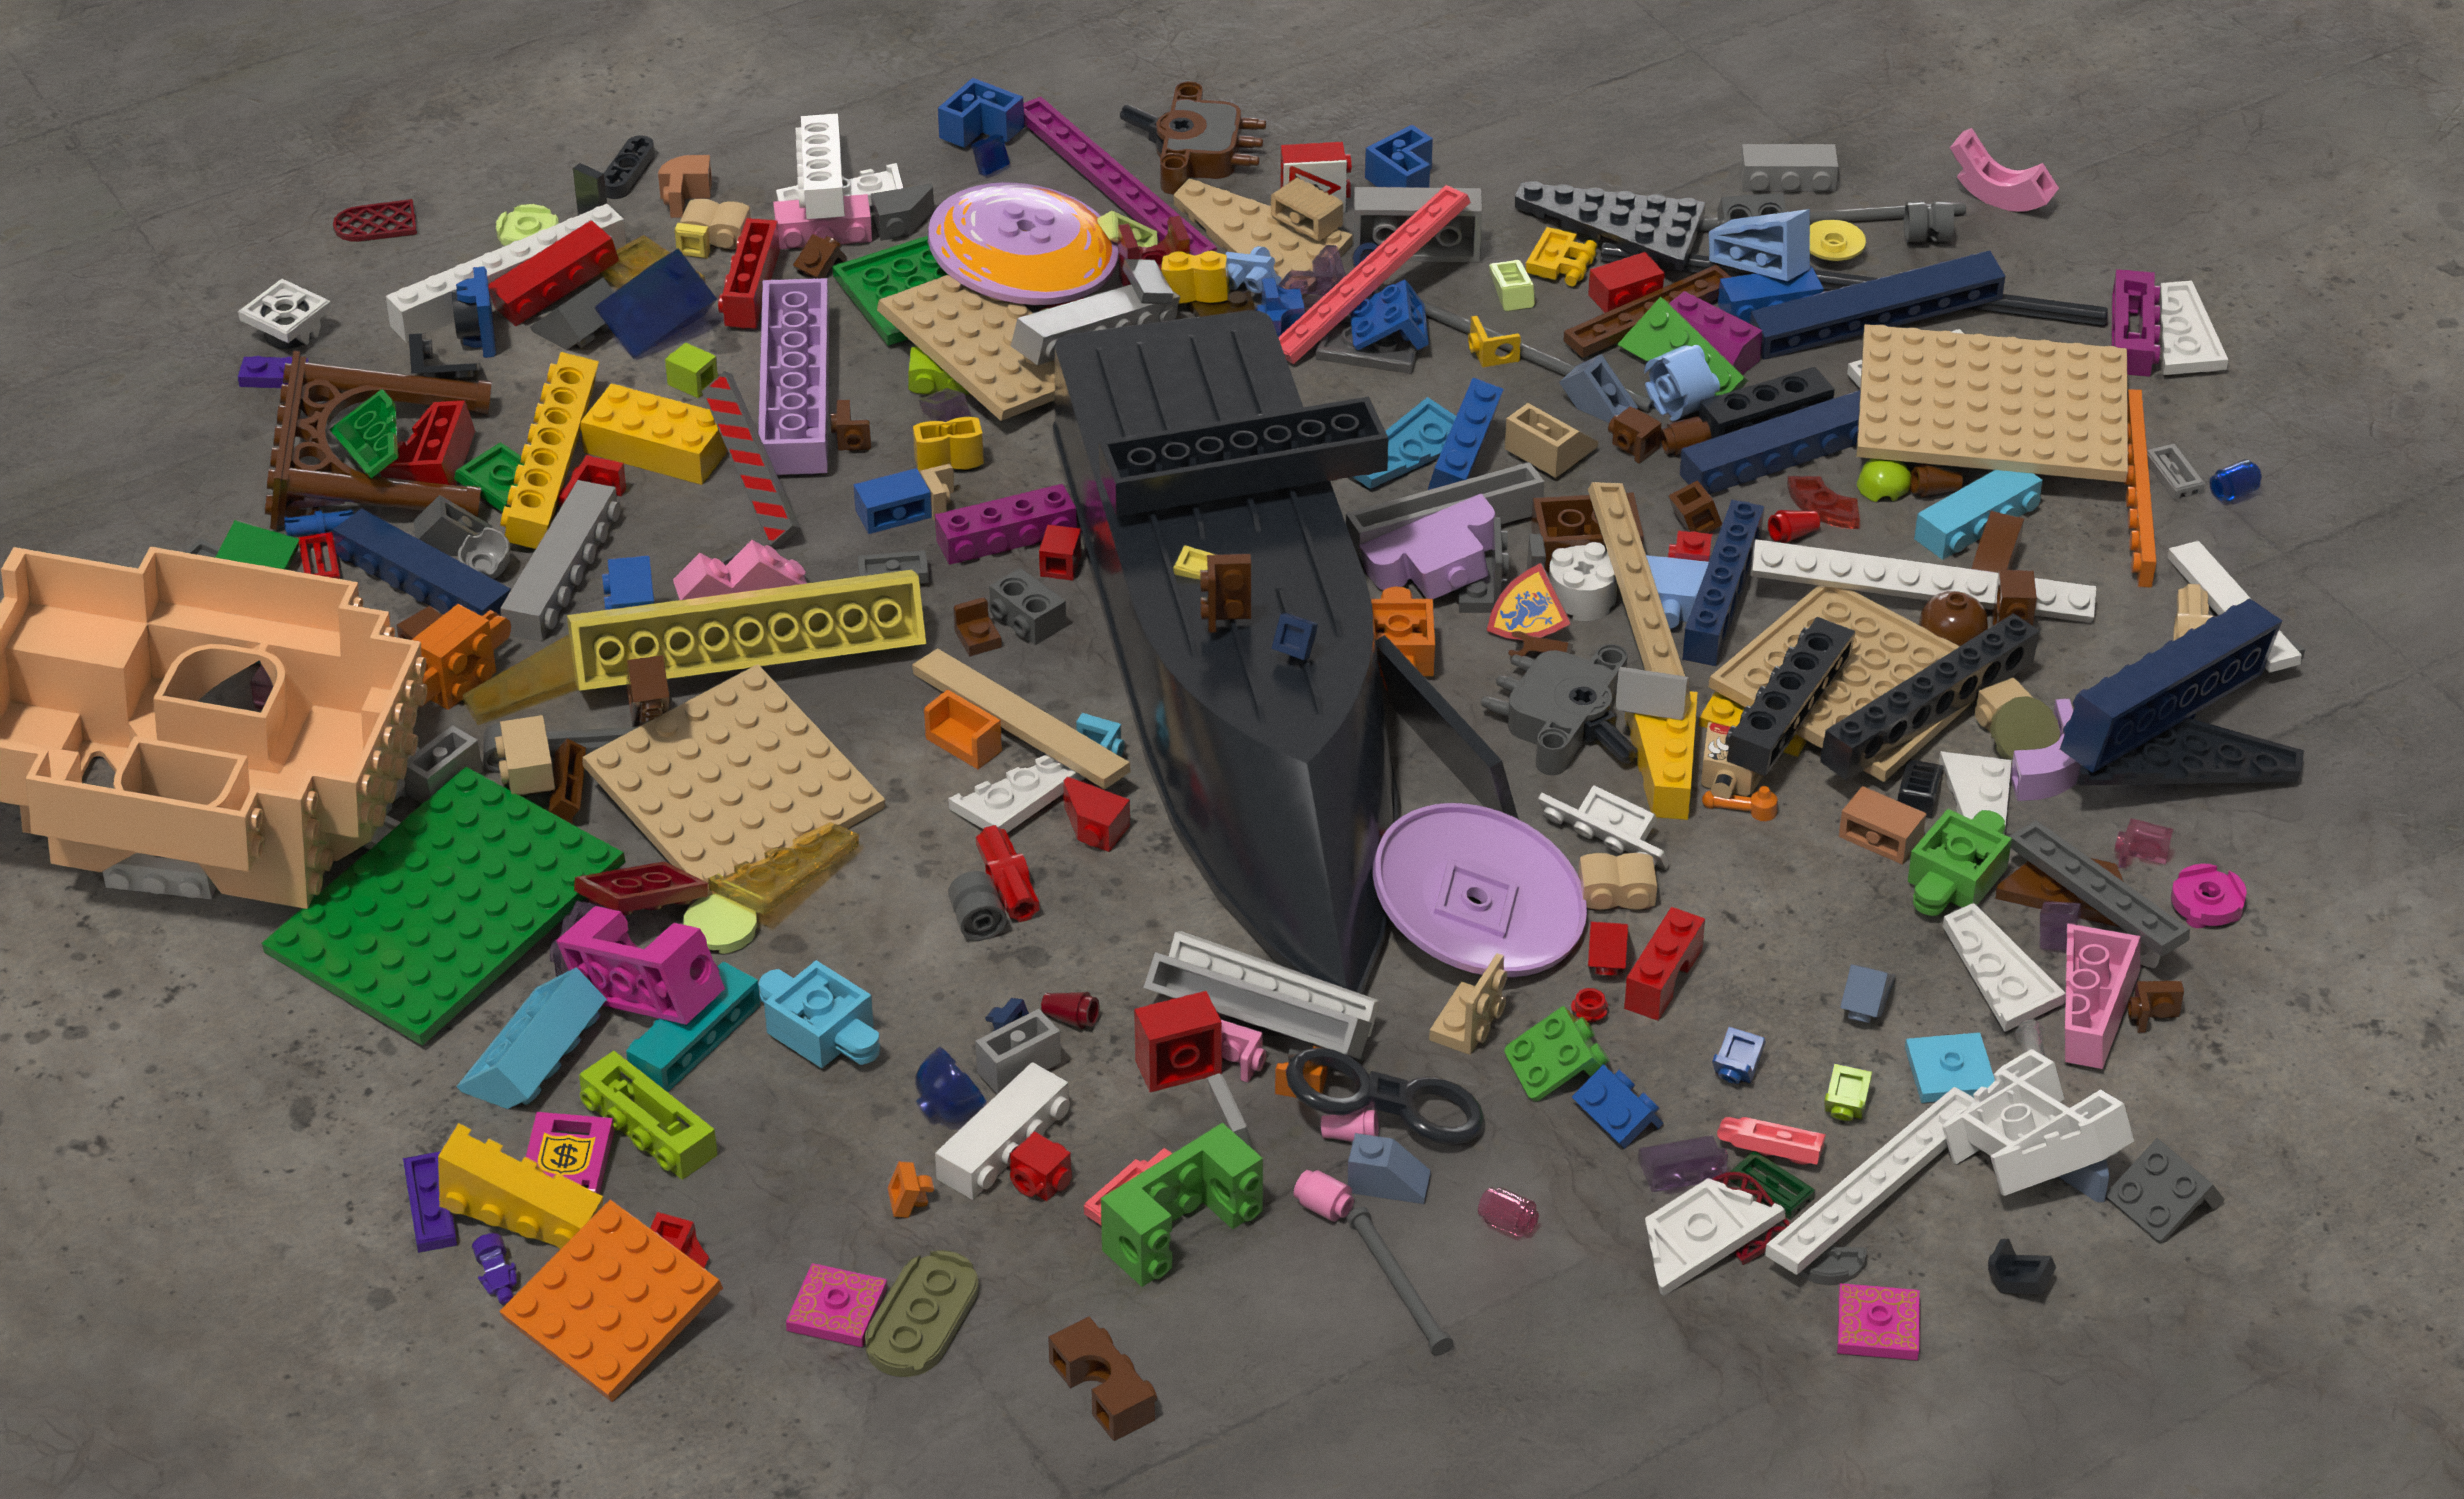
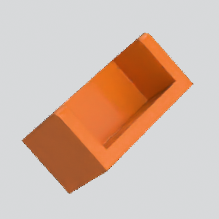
(963, 729)

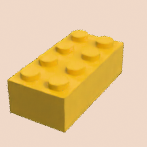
(653, 434)

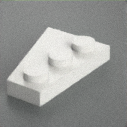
(1977, 782)

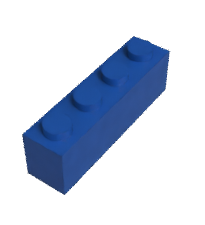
(1466, 434)

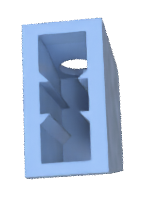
(1677, 585)

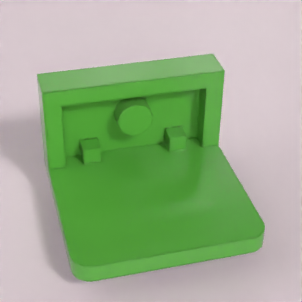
(1554, 1053)

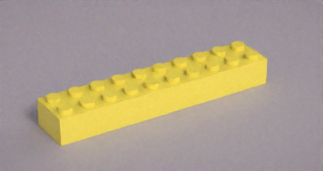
(749, 628)

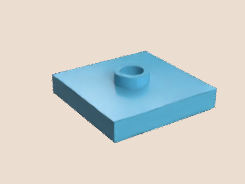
(1948, 1062)

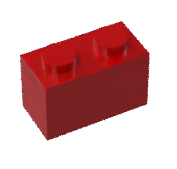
(1624, 281)

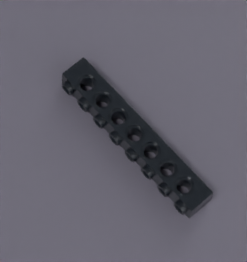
(1928, 696)

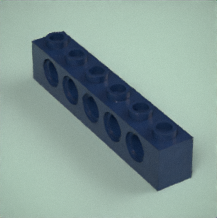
(1722, 583)

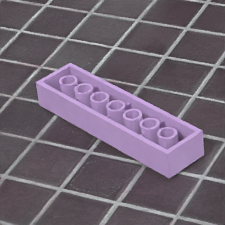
(795, 375)

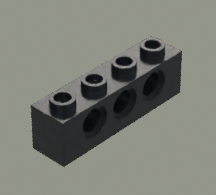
(1765, 401)

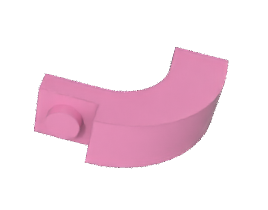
(1999, 185)

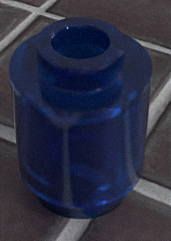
(2235, 480)

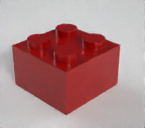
(1178, 1041)

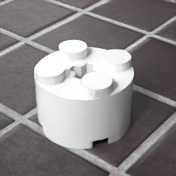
(1584, 581)

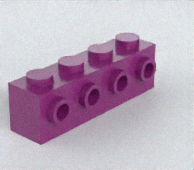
(1003, 523)

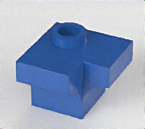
(1281, 304)

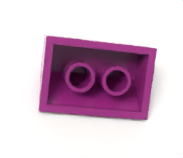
(1728, 334)

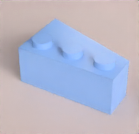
(1764, 244)

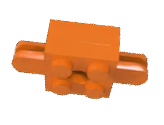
(1407, 625)
(460, 652)

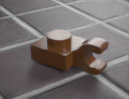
(1539, 644)

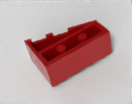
(436, 446)

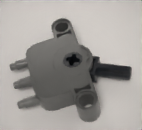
(1564, 704)

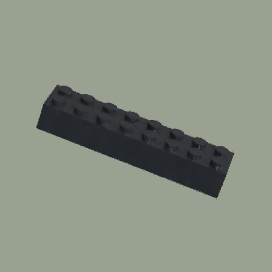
(1243, 456)

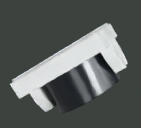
(285, 314)

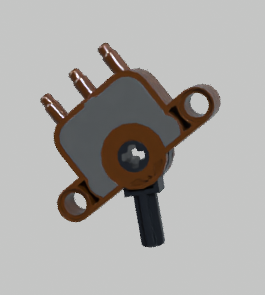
(1197, 137)

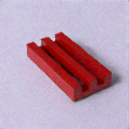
(315, 540)

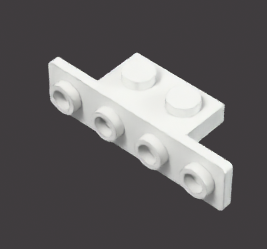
(1610, 819)

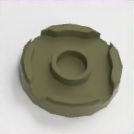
(2023, 725)

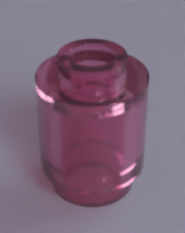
(1508, 1211)

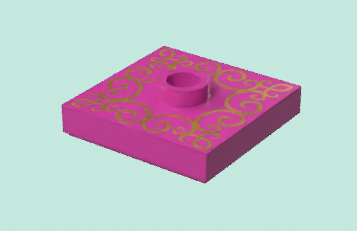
(836, 1304)
(1878, 1321)

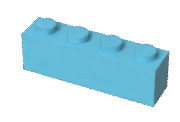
(1963, 515)

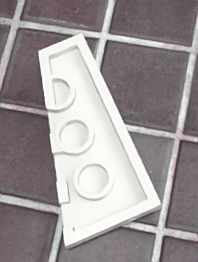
(2187, 332)
(1015, 797)
(2002, 971)

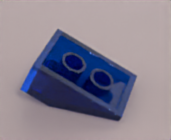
(656, 304)

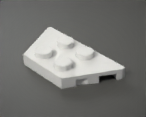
(1704, 1229)

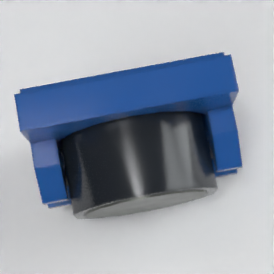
(474, 312)

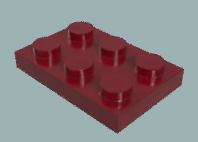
(641, 887)

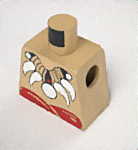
(1721, 775)

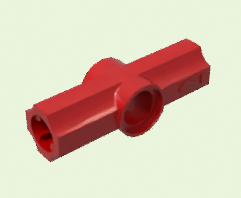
(1008, 872)

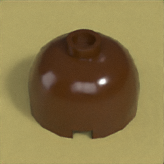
(1954, 617)

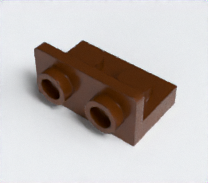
(1227, 588)

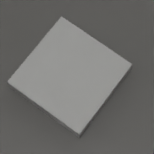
(1226, 1108)

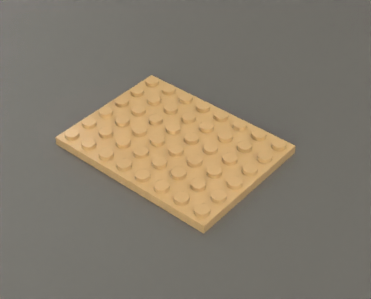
(1993, 403)

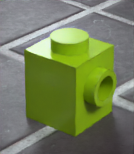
(691, 369)

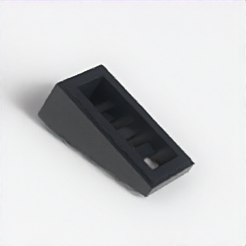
(1920, 785)

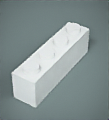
(984, 1144)

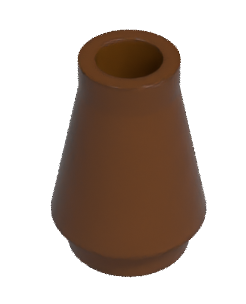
(1933, 480)

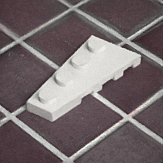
(865, 184)

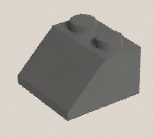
(575, 318)

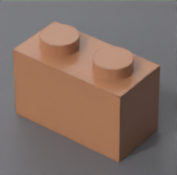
(1882, 825)

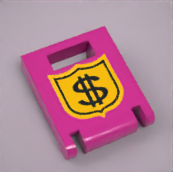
(572, 1155)

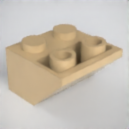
(1545, 440)

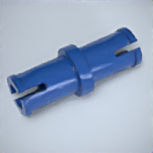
(315, 524)

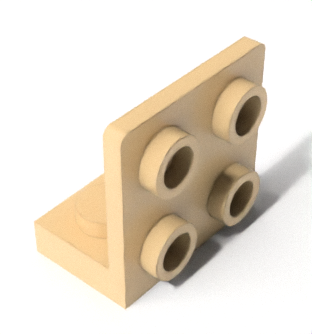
(1471, 1010)

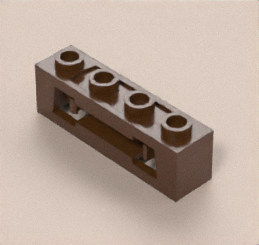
(647, 689)

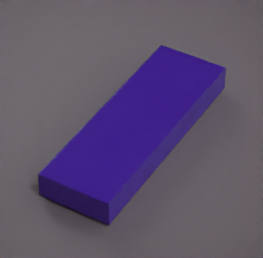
(431, 1223)

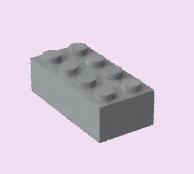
(1384, 209)

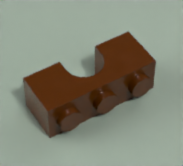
(1088, 1354)

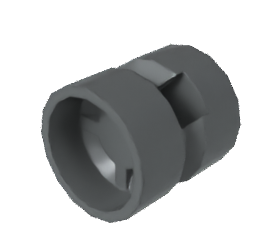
(1928, 221)
(977, 905)

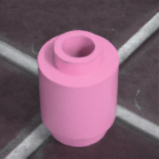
(1324, 1195)

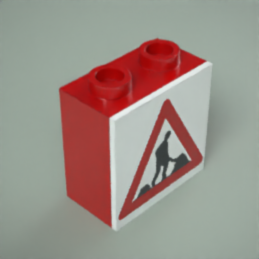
(1319, 165)

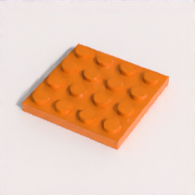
(611, 1300)

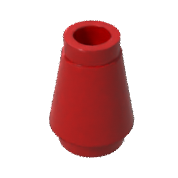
(1790, 524)

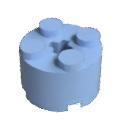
(1680, 381)

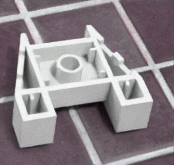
(2030, 1130)

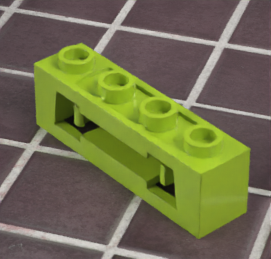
(608, 1093)

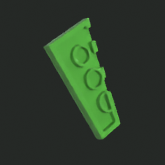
(1665, 330)

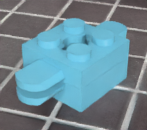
(819, 1015)

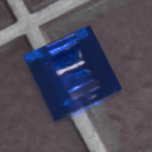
(990, 154)

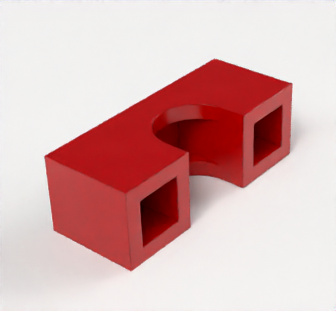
(1670, 949)

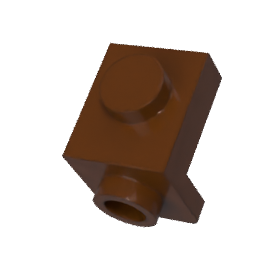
(819, 256)
(850, 433)

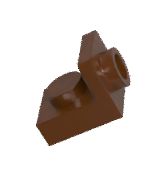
(975, 627)
(2155, 1000)

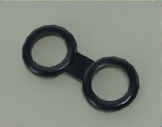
(1385, 1094)

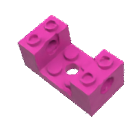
(665, 980)

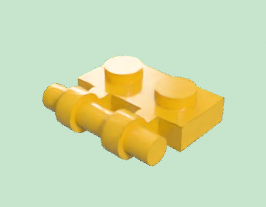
(1552, 255)

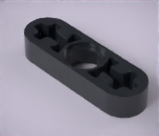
(627, 156)

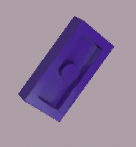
(263, 371)

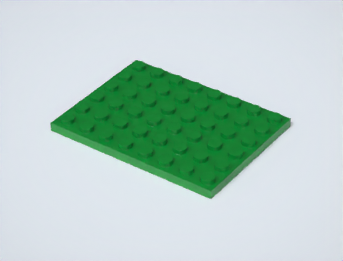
(442, 905)

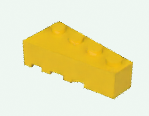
(1665, 759)

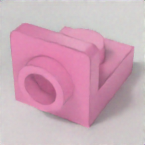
(1244, 1047)

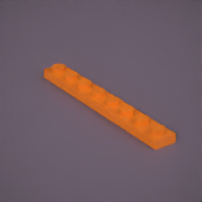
(2138, 494)

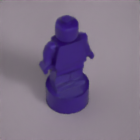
(499, 1277)

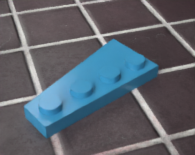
(1413, 441)

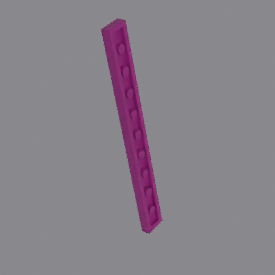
(1106, 172)

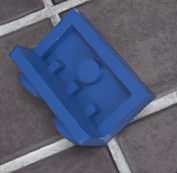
(1615, 1107)

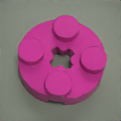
(2201, 910)

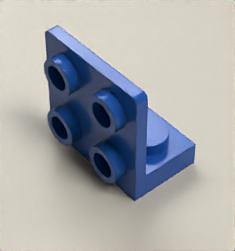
(1387, 312)

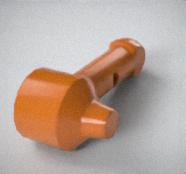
(1761, 803)

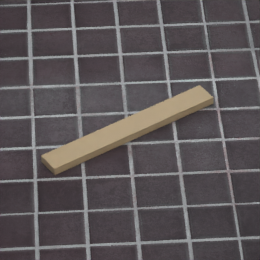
(1635, 578)
(1024, 719)

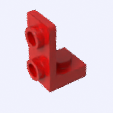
(596, 471)

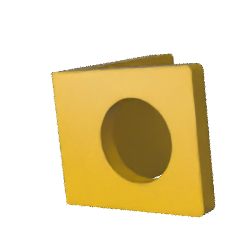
(1486, 347)

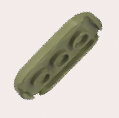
(921, 1313)

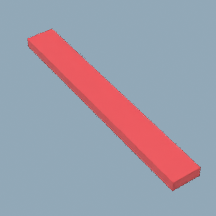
(1372, 272)

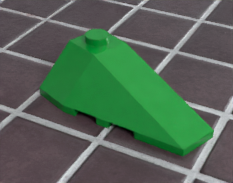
(370, 434)

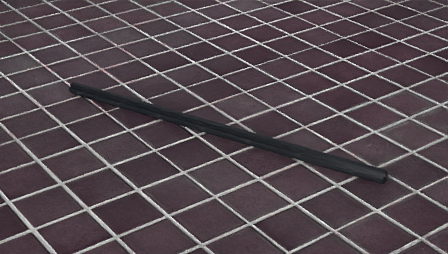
(1832, 280)

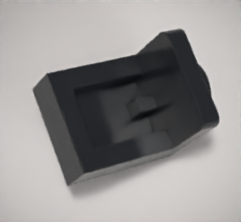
(2019, 1272)

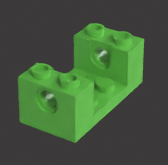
(1140, 1213)

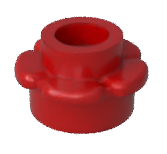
(1590, 1004)

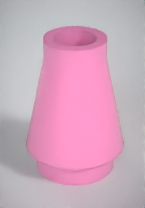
(1346, 1126)

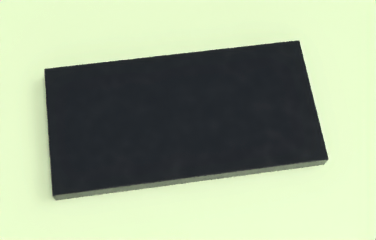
(1445, 730)

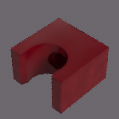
(1175, 241)

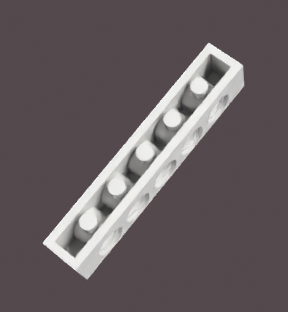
(820, 166)

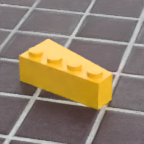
(511, 1193)

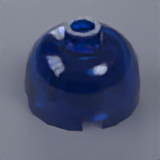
(946, 1089)

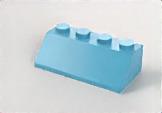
(534, 1041)

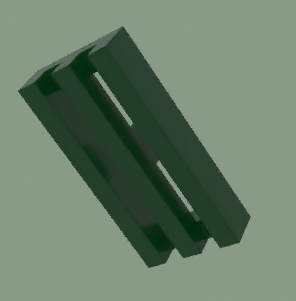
(1774, 1176)

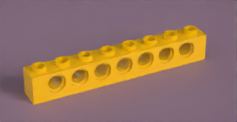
(550, 450)

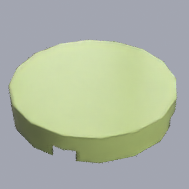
(523, 222)
(723, 922)

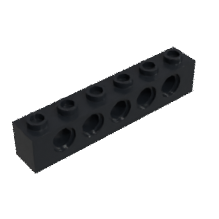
(1789, 696)

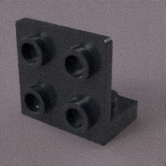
(422, 350)

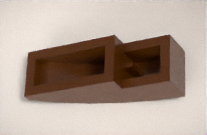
(1998, 543)

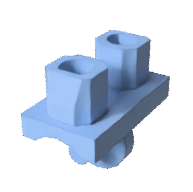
(1251, 269)

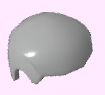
(486, 552)

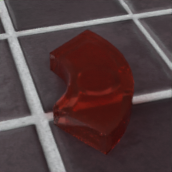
(1833, 509)

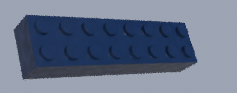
(2169, 685)

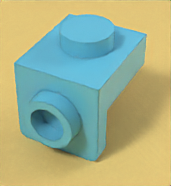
(1102, 731)

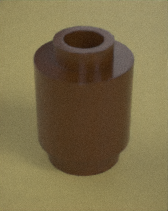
(1684, 434)

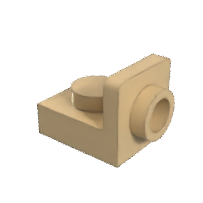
(941, 484)

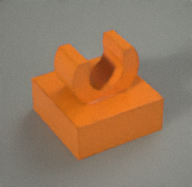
(908, 1189)

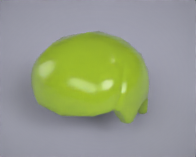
(1884, 478)

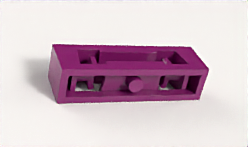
(2129, 293)

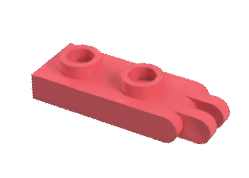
(1773, 1139)

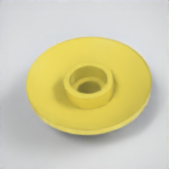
(1836, 240)

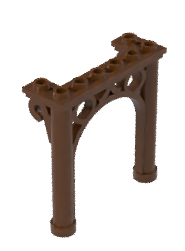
(313, 486)

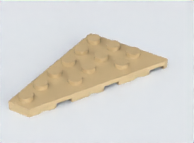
(1244, 224)

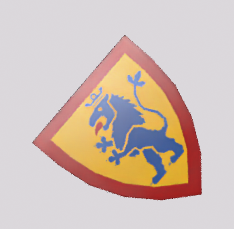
(1528, 606)

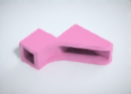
(749, 570)

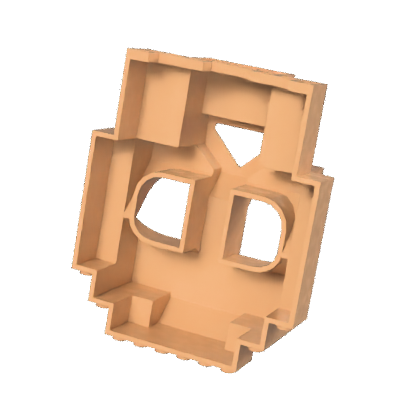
(116, 671)

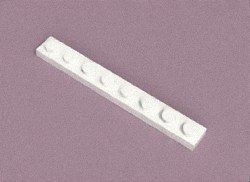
(1866, 1186)

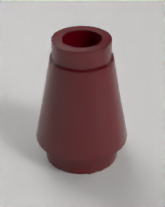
(1072, 1008)

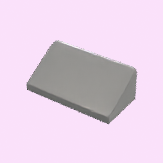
(1652, 693)

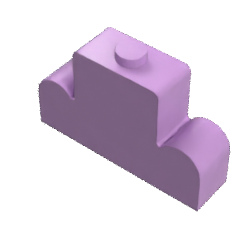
(1435, 551)

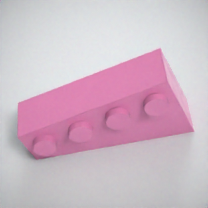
(2098, 985)

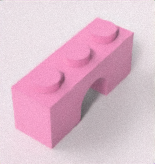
(797, 229)

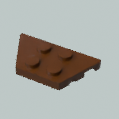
(2033, 887)

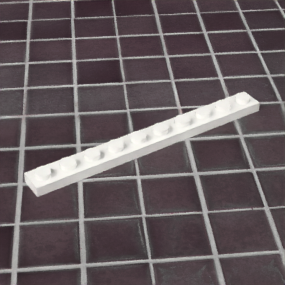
(1909, 578)

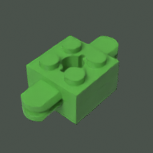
(1958, 860)

